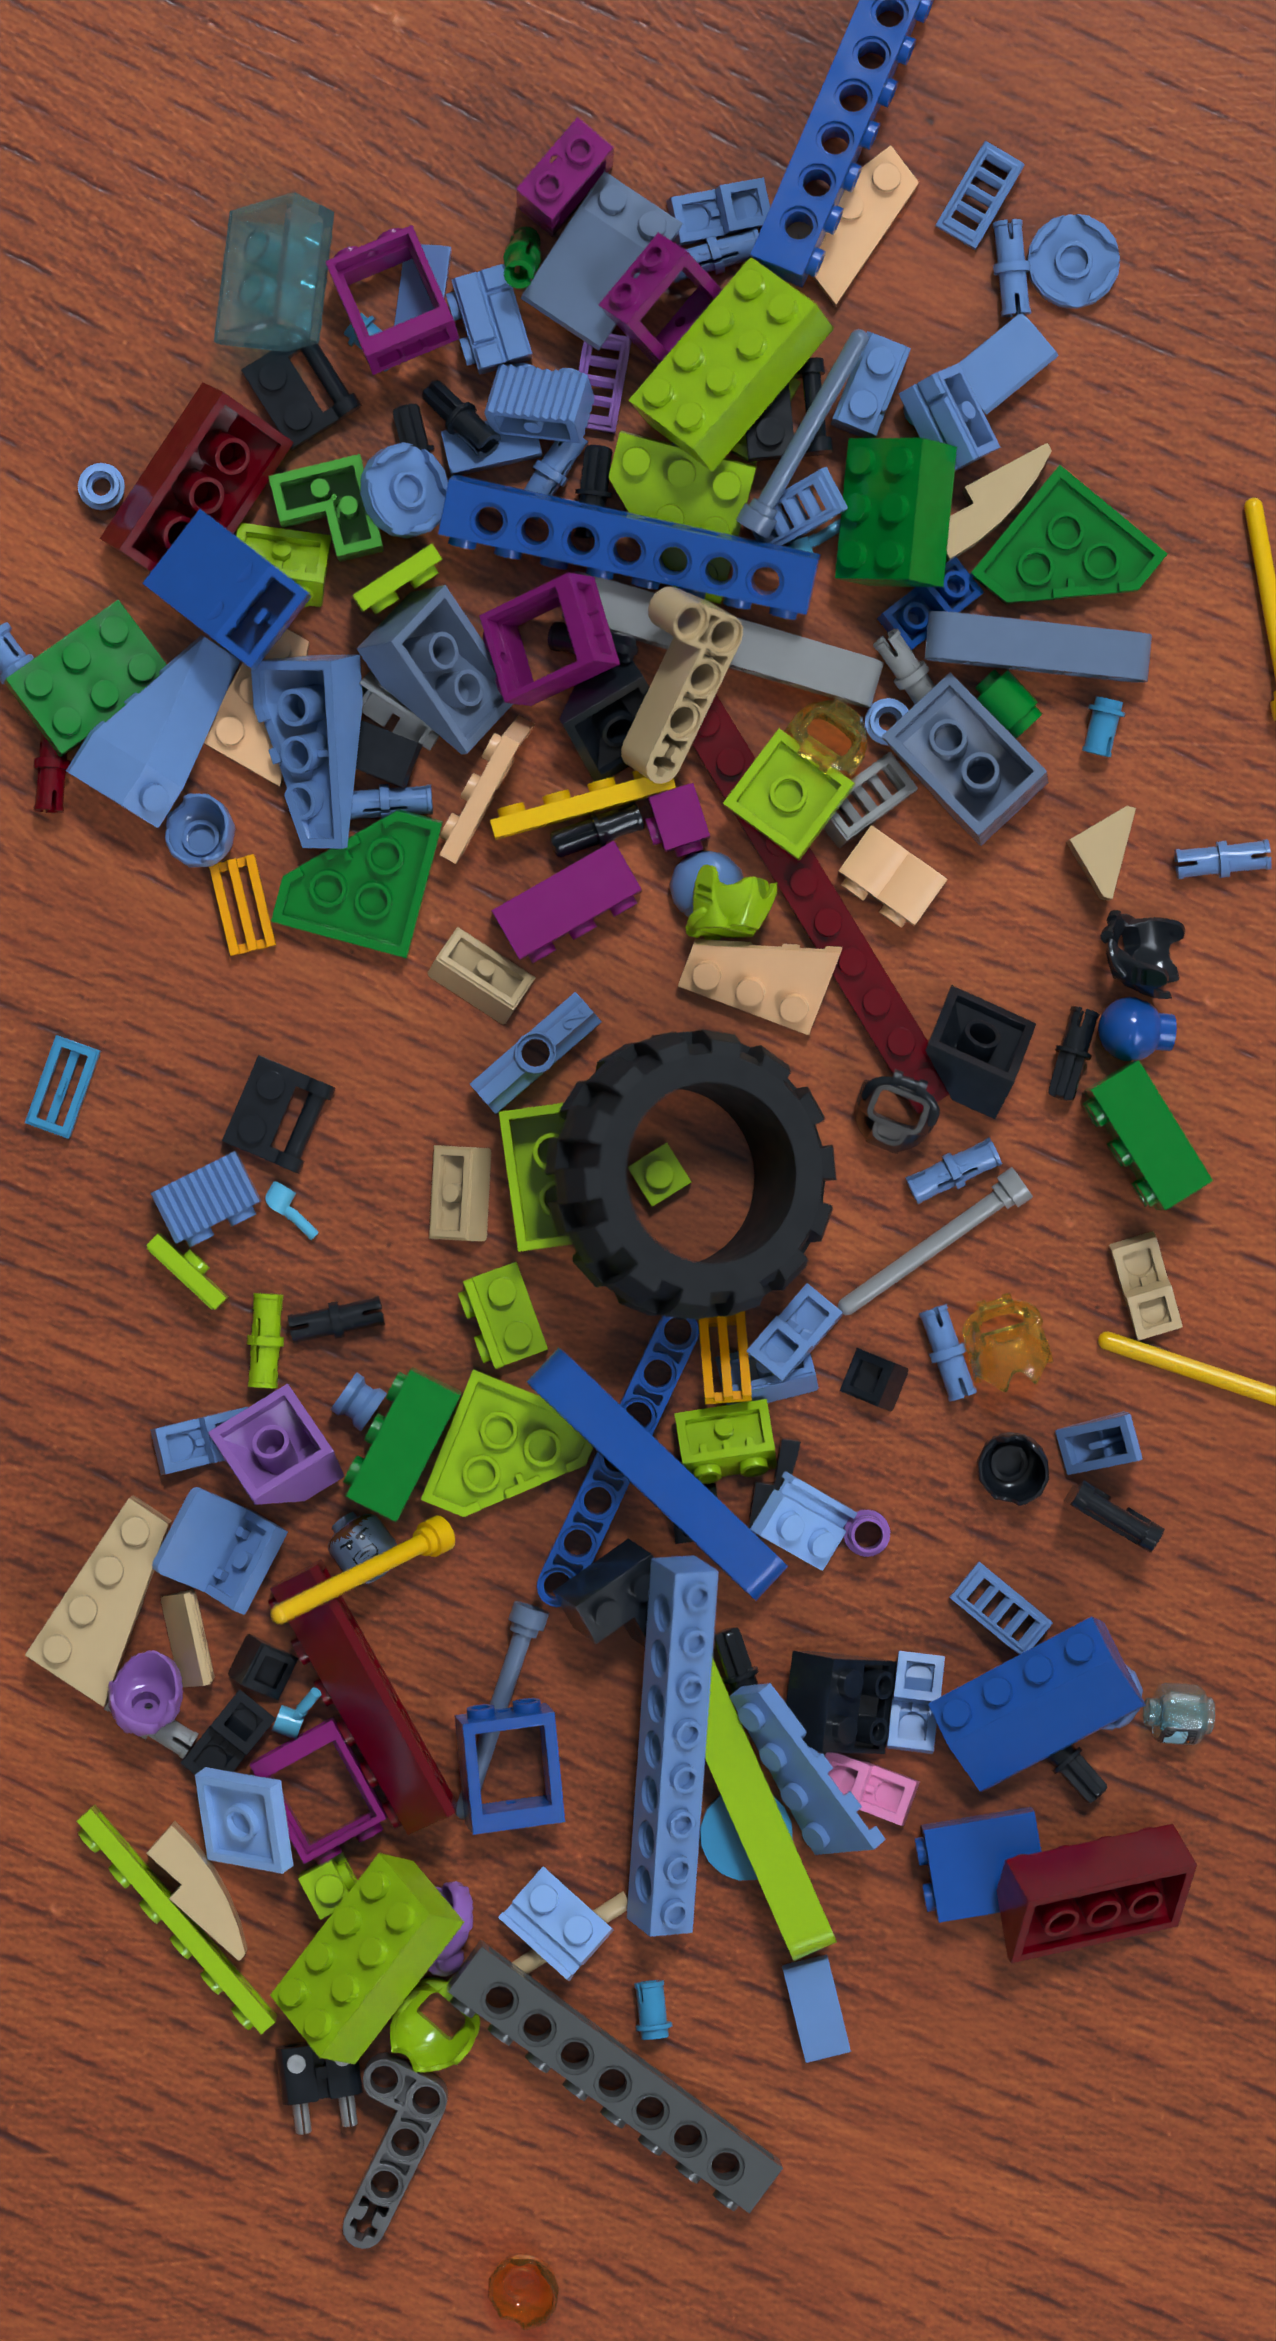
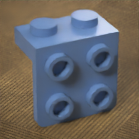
(219, 1548)

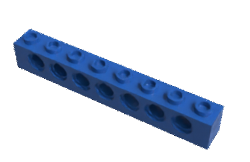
(798, 258)
(462, 525)

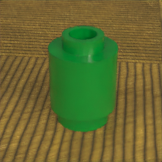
(1008, 702)

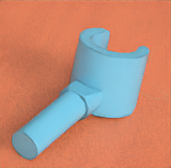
(820, 537)
(279, 1199)
(290, 1720)

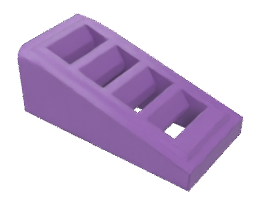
(616, 343)

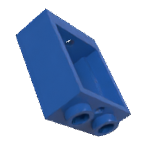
(517, 1812)

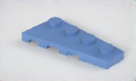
(819, 1807)

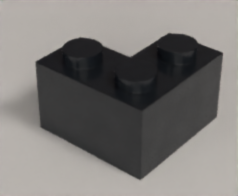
(610, 1594)

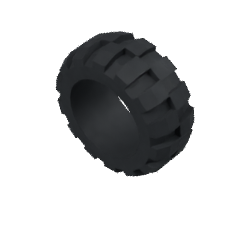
(786, 1158)

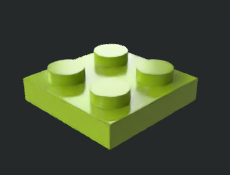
(414, 570)
(788, 795)

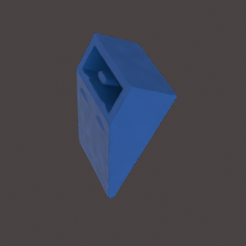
(227, 589)

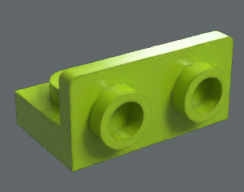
(295, 553)
(504, 1316)
(726, 1440)

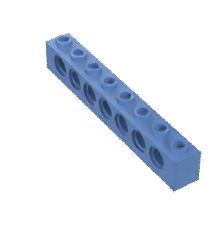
(672, 1745)

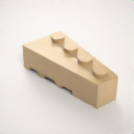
(99, 1611)

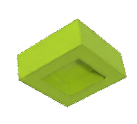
(659, 1174)

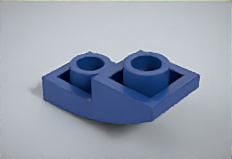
(912, 611)

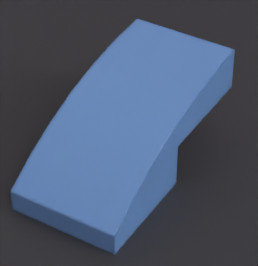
(720, 211)
(795, 1332)
(188, 1442)
(915, 1685)
(816, 2008)

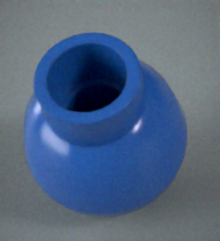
(1135, 1029)

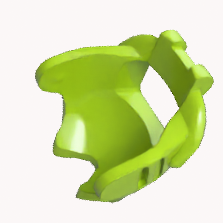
(728, 908)
(421, 2039)

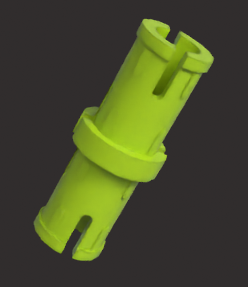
(265, 1340)

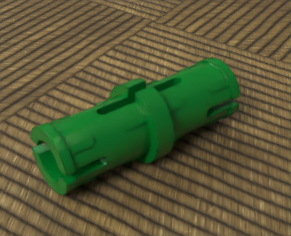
(526, 259)

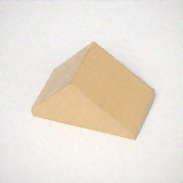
(1102, 849)

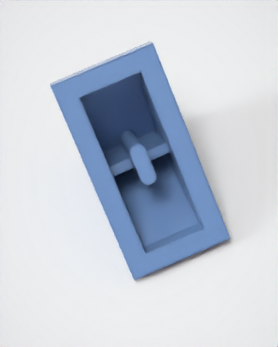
(1099, 1443)

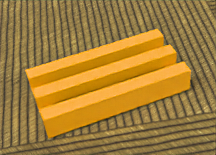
(233, 867)
(728, 1394)

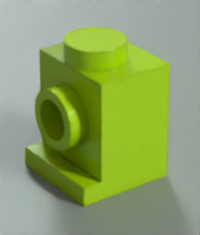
(328, 1884)

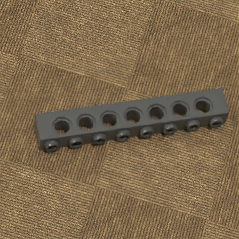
(755, 2165)

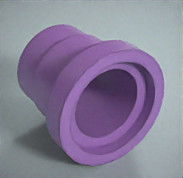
(864, 1516)

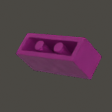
(568, 903)

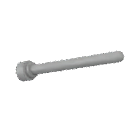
(1007, 1192)

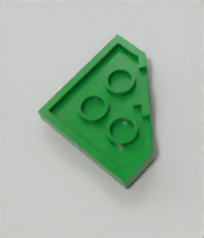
(1067, 548)
(365, 890)

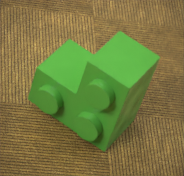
(329, 492)

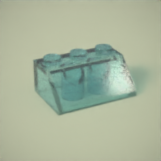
(274, 274)

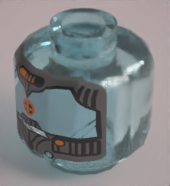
(1179, 1713)

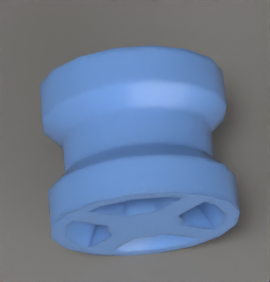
(358, 1401)

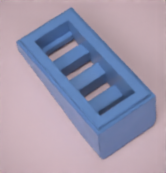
(1001, 160)
(783, 533)
(1033, 1633)

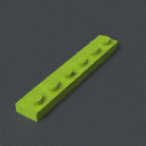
(188, 1936)

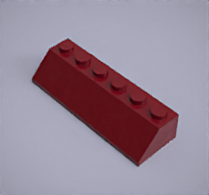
(368, 1704)

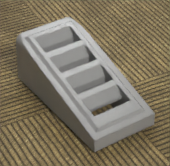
(838, 829)

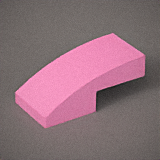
(874, 1787)

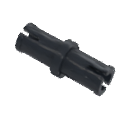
(336, 1319)

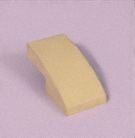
(1145, 1285)

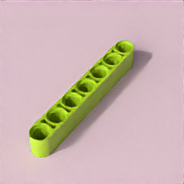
(762, 1828)

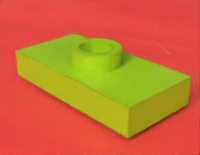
(188, 1269)

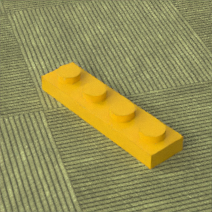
(562, 807)

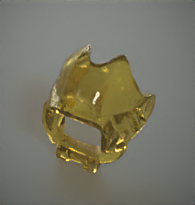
(843, 718)
(1007, 1350)

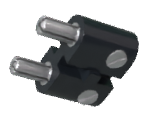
(310, 2078)

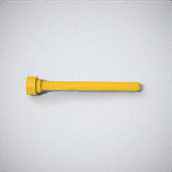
(1265, 574)
(1188, 1367)
(430, 1539)

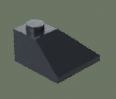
(601, 716)
(978, 1050)

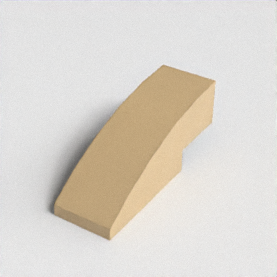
(993, 500)
(201, 1889)

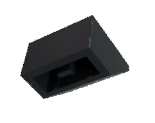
(842, 1700)

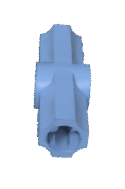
(558, 1030)

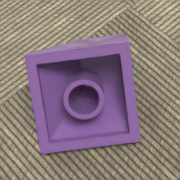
(277, 1450)

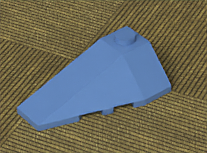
(314, 730)
(154, 740)

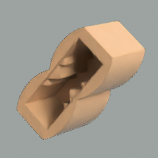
(892, 877)

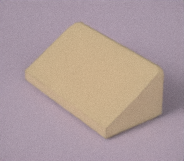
(480, 976)
(460, 1193)
(188, 1638)

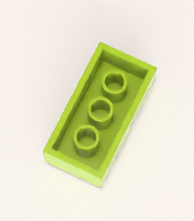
(731, 364)
(366, 1958)

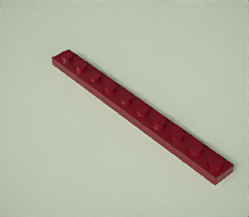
(824, 917)

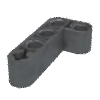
(388, 2155)

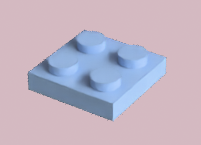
(244, 1820)

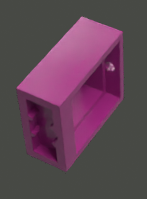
(559, 188)
(634, 297)
(409, 337)
(586, 627)
(297, 1748)

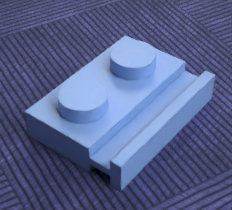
(803, 1521)
(556, 1923)

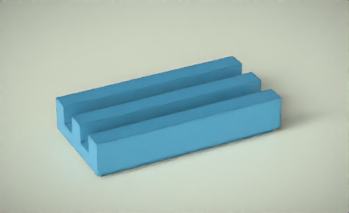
(81, 1090)

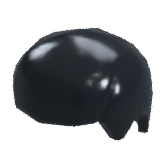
(1013, 1468)

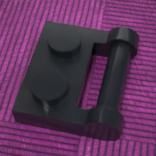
(290, 400)
(774, 428)
(264, 1107)
(1126, 1523)

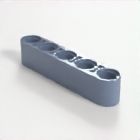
(1038, 646)

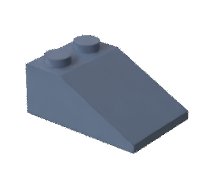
(593, 255)
(437, 667)
(966, 759)

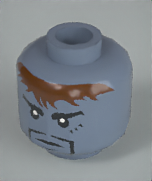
(359, 1540)

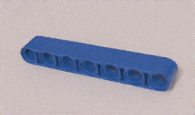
(657, 1474)
(612, 1480)

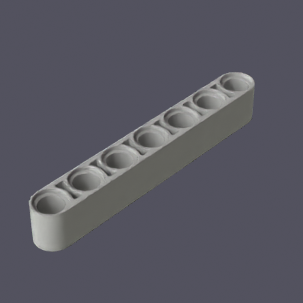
(762, 650)

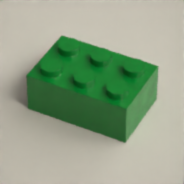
(896, 512)
(1145, 1137)
(401, 1442)

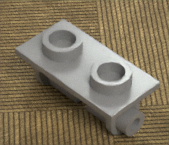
(380, 706)

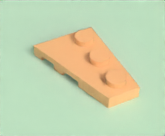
(867, 215)
(236, 726)
(480, 789)
(766, 981)

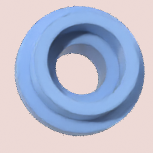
(94, 473)
(879, 708)

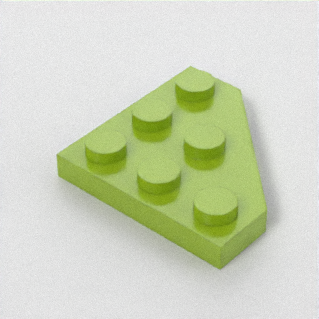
(674, 487)
(501, 1447)

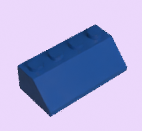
(1037, 1703)

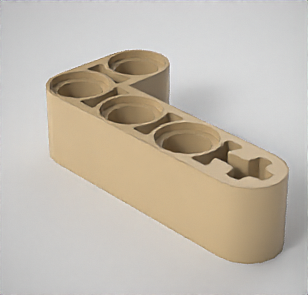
(684, 683)

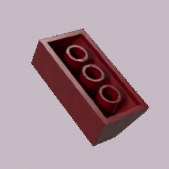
(209, 462)
(1094, 1892)

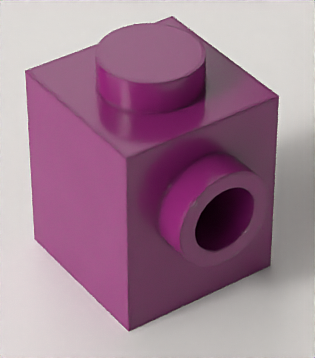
(677, 821)

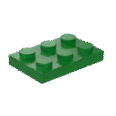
(86, 677)

